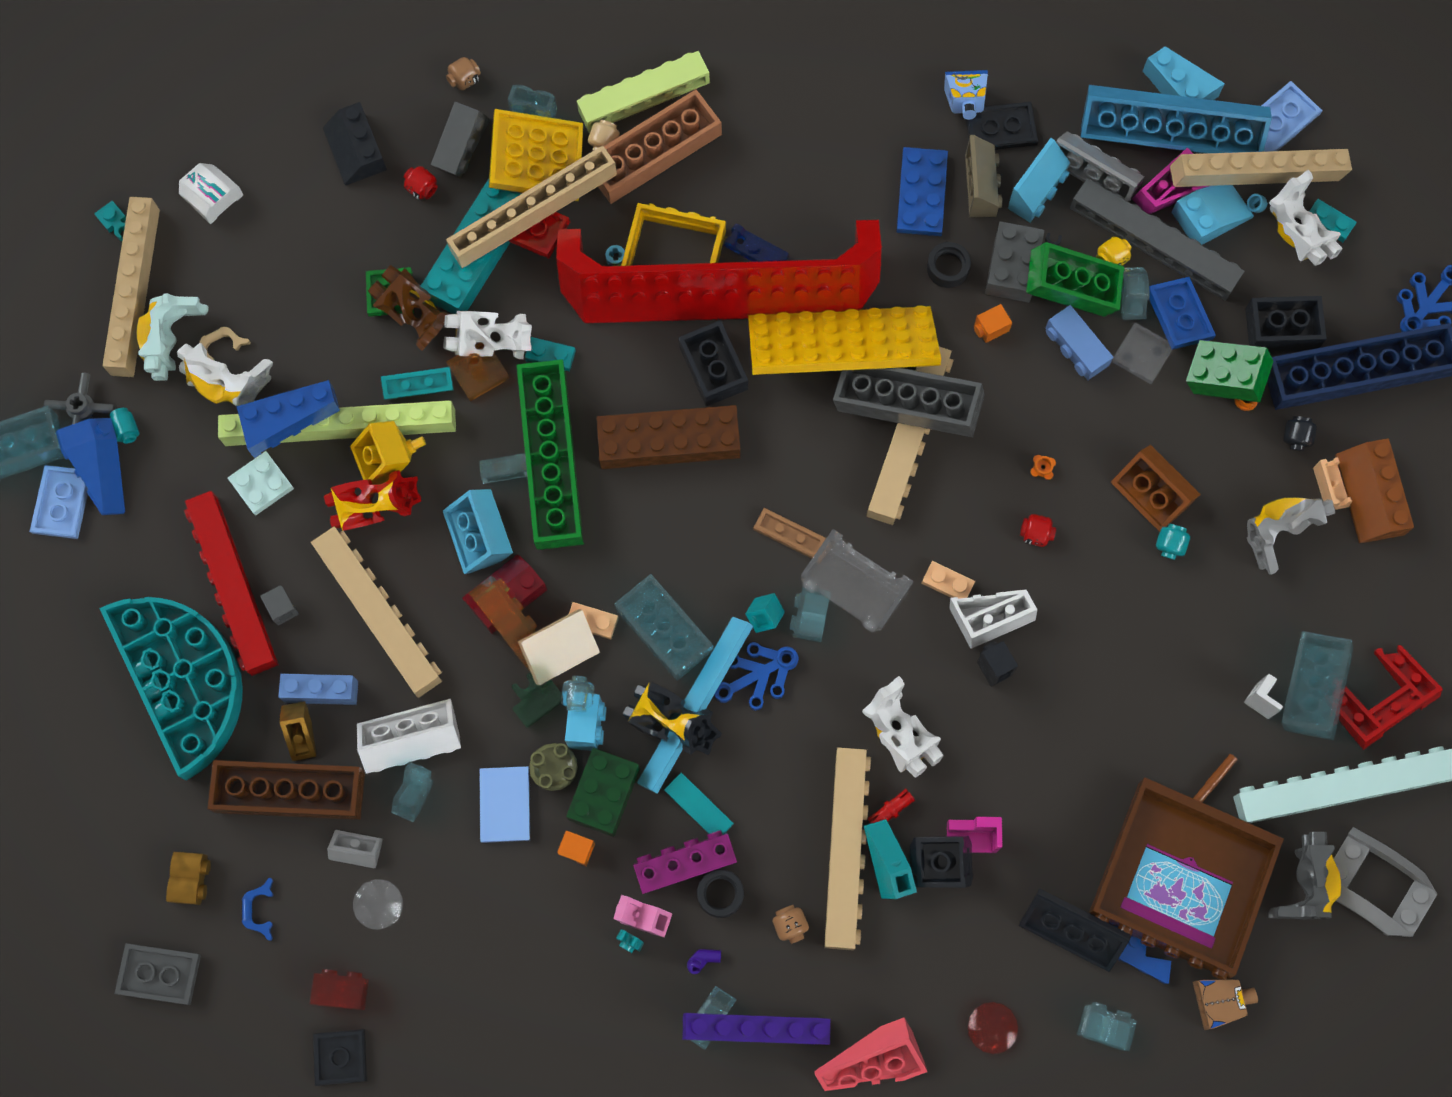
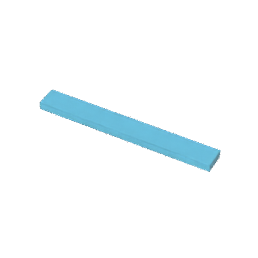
(696, 700)

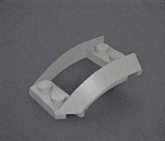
(1413, 906)

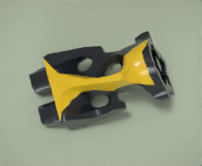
(689, 724)

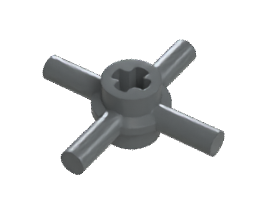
(74, 402)

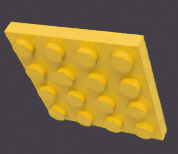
(531, 149)

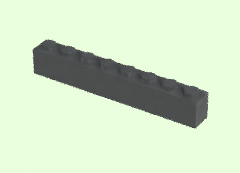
(1157, 239)

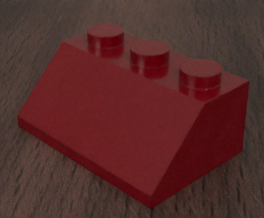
(521, 581)

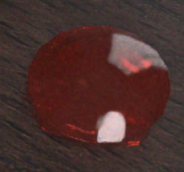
(992, 1028)

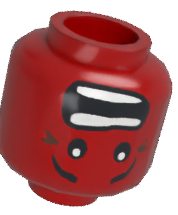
(420, 183)
(1037, 530)

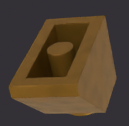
(298, 730)

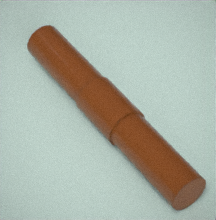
(1215, 778)

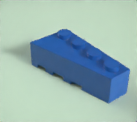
(286, 414)

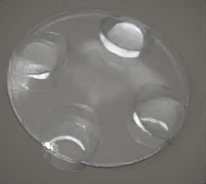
(377, 904)

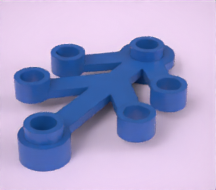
(1426, 304)
(761, 673)

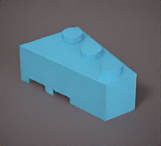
(1180, 77)

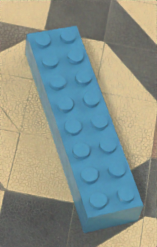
(1174, 121)

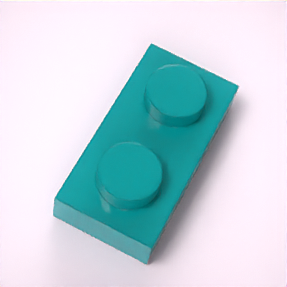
(1333, 219)
(547, 351)

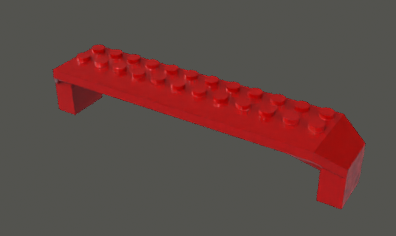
(717, 289)

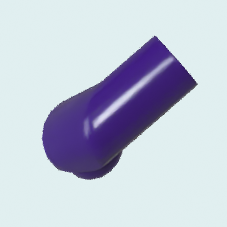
(701, 958)

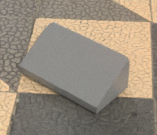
(354, 849)

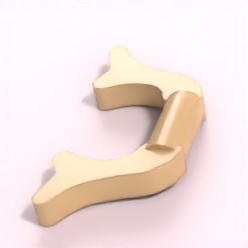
(220, 333)

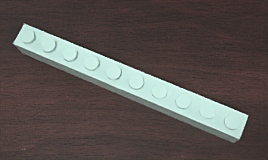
(1344, 785)

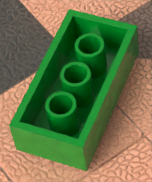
(1075, 279)

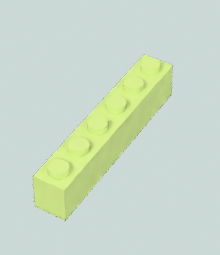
(644, 90)

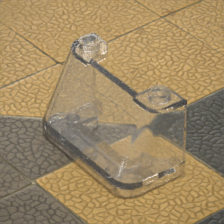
(855, 582)

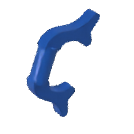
(247, 909)

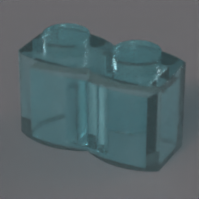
(526, 101)
(810, 615)
(1107, 1027)

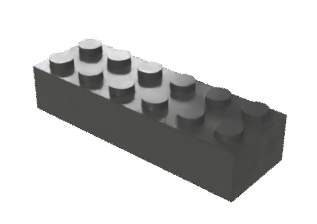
(911, 398)

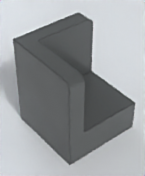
(279, 605)

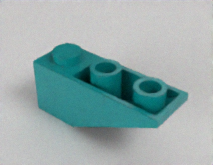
(889, 862)

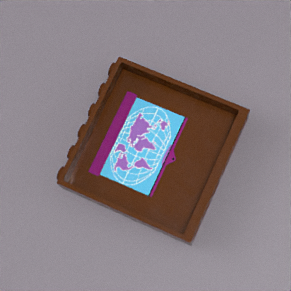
(1186, 878)

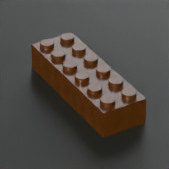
(668, 437)
(286, 789)

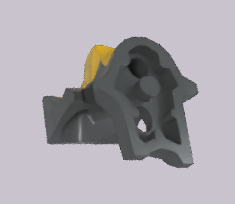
(1317, 878)

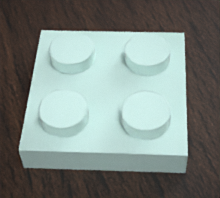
(260, 483)

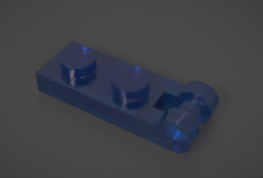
(753, 247)

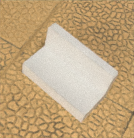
(1261, 701)

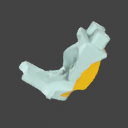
(155, 331)

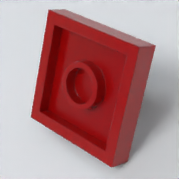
(542, 236)

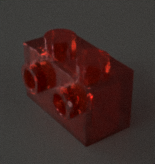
(339, 991)

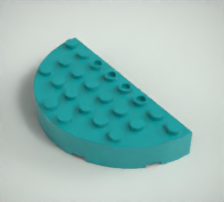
(182, 675)

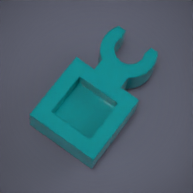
(112, 219)
(629, 941)

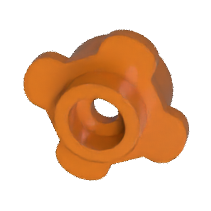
(1048, 462)

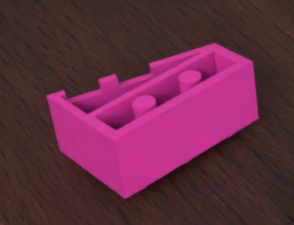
(1160, 191)

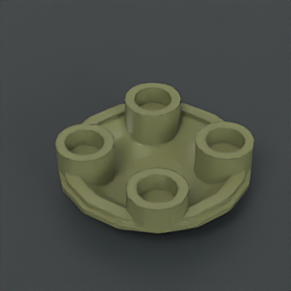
(553, 766)

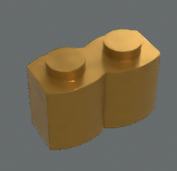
(187, 878)

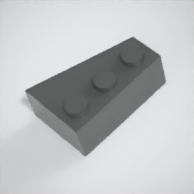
(459, 139)

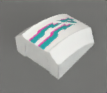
(208, 191)

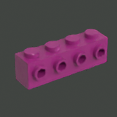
(684, 862)

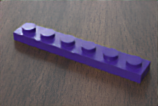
(756, 1029)

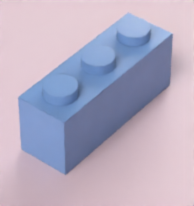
(1078, 343)
(318, 689)

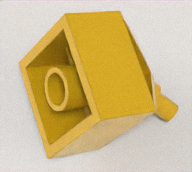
(383, 450)

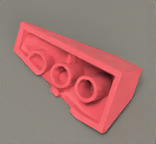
(881, 1055)

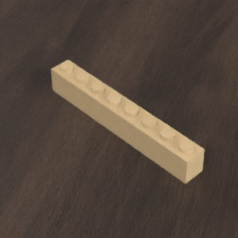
(1259, 167)
(532, 206)
(131, 286)
(901, 460)
(376, 611)
(846, 849)

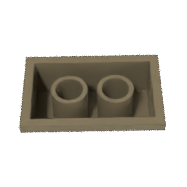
(982, 178)

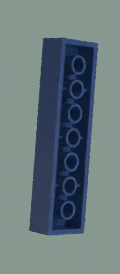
(1361, 366)

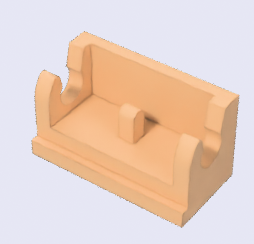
(1331, 483)

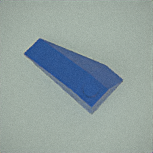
(95, 456)

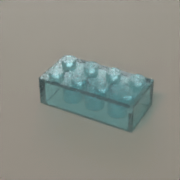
(29, 441)
(663, 627)
(1317, 685)

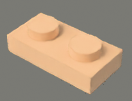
(947, 581)
(599, 621)

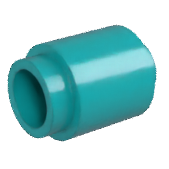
(124, 425)

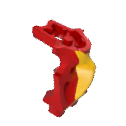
(352, 507)

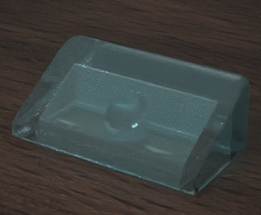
(503, 468)

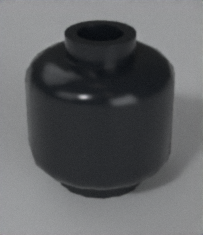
(1300, 433)

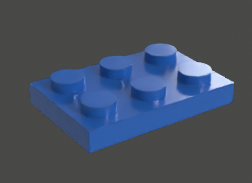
(1180, 313)

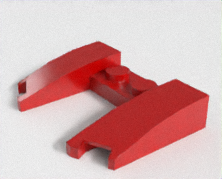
(1416, 692)

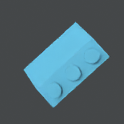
(1039, 182)
(477, 530)

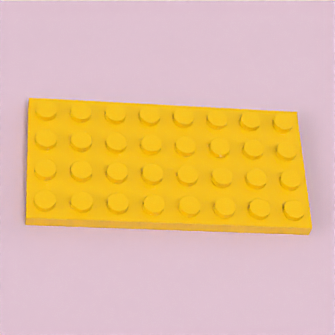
(843, 340)

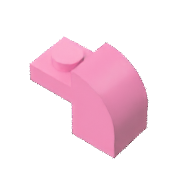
(642, 916)

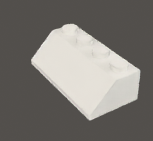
(407, 736)

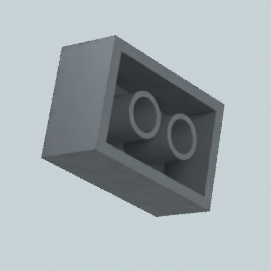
(1011, 261)

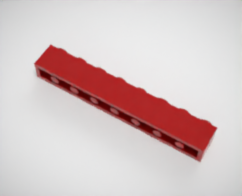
(231, 583)

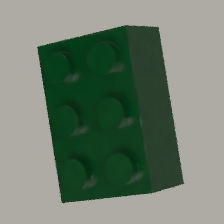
(603, 792)

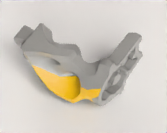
(1283, 514)

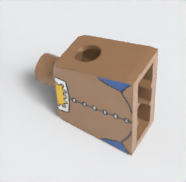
(1222, 1001)

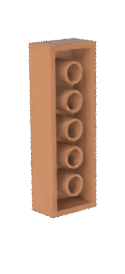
(660, 143)

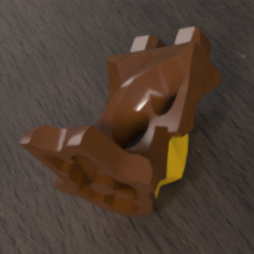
(401, 293)

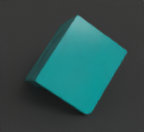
(765, 612)

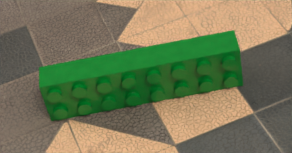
(549, 455)

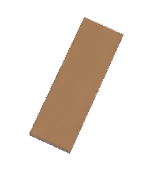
(788, 533)

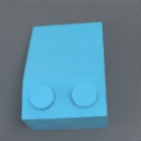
(1211, 212)

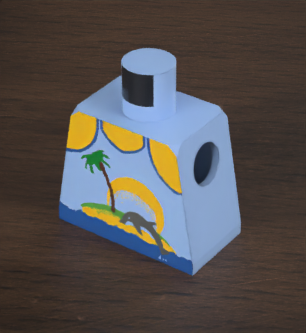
(966, 91)

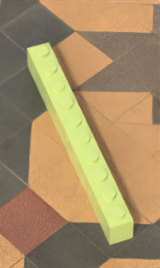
(351, 421)

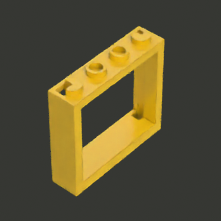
(673, 217)

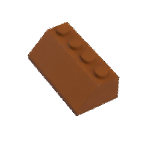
(1376, 491)

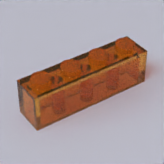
(504, 613)

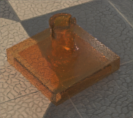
(477, 373)

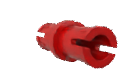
(892, 807)

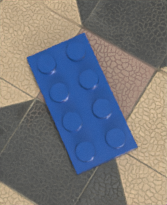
(922, 191)

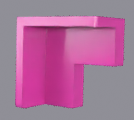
(983, 832)

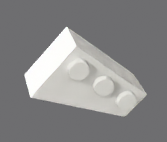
(992, 615)

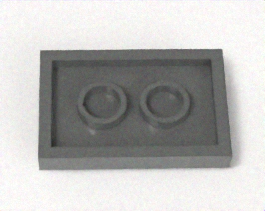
(157, 974)

